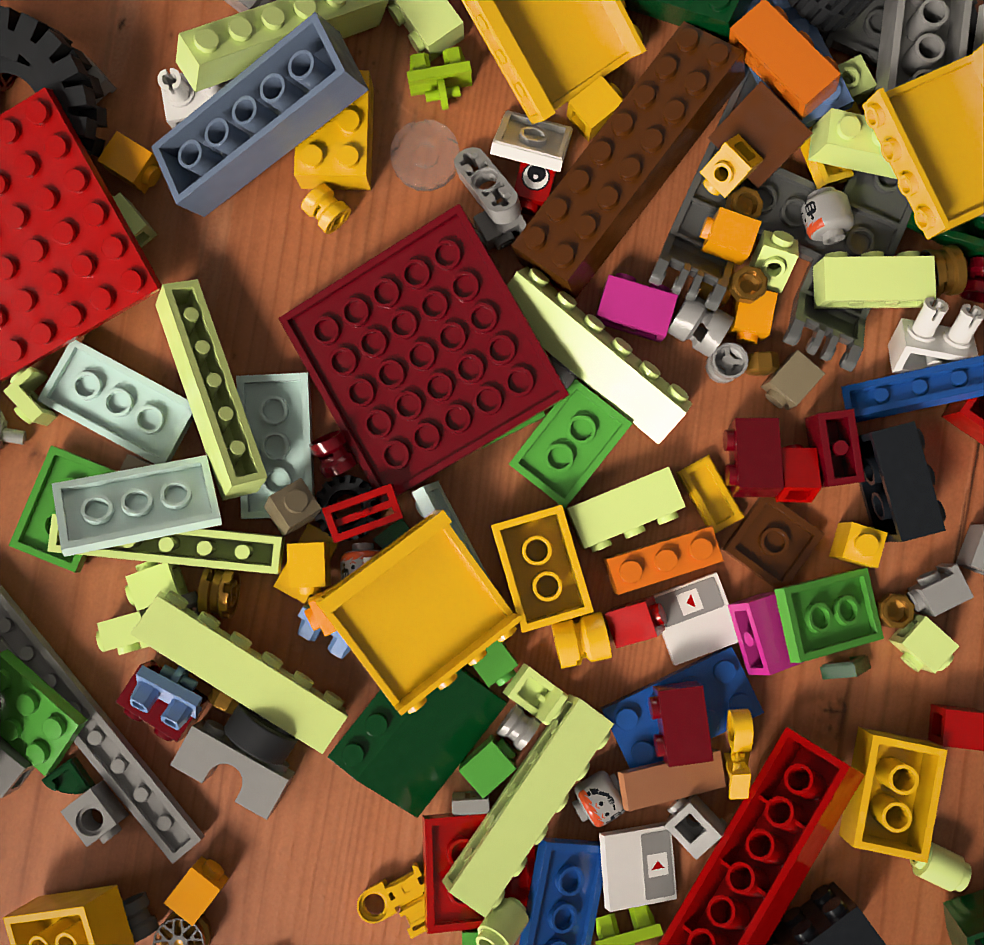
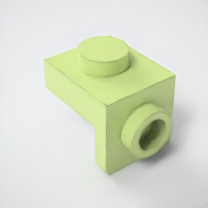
(23, 395)
(536, 694)

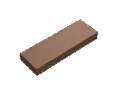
(660, 784)

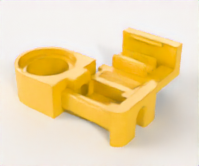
(740, 737)
(402, 892)

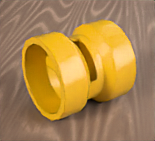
(326, 208)

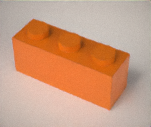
(785, 58)
(663, 560)

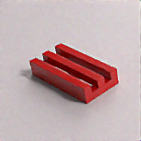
(391, 503)

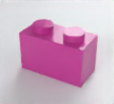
(636, 307)
(760, 634)

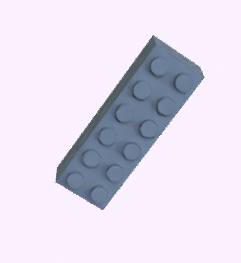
(259, 116)

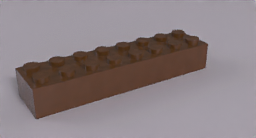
(630, 158)

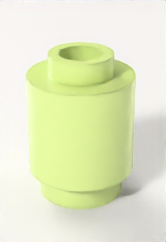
(944, 869)
(503, 924)

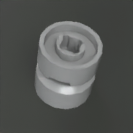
(686, 325)

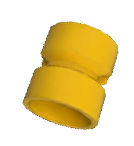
(581, 640)

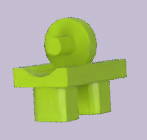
(439, 81)
(642, 922)

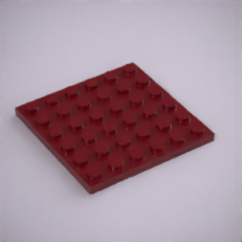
(423, 354)

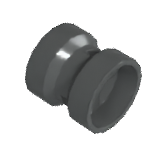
(140, 920)

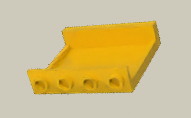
(555, 46)
(936, 142)
(418, 612)

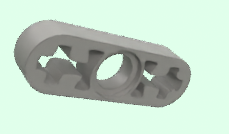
(488, 197)

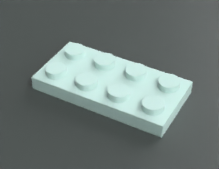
(118, 403)
(282, 429)
(135, 505)

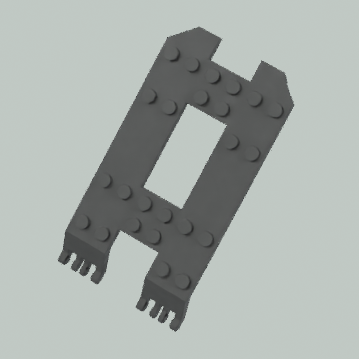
(875, 201)

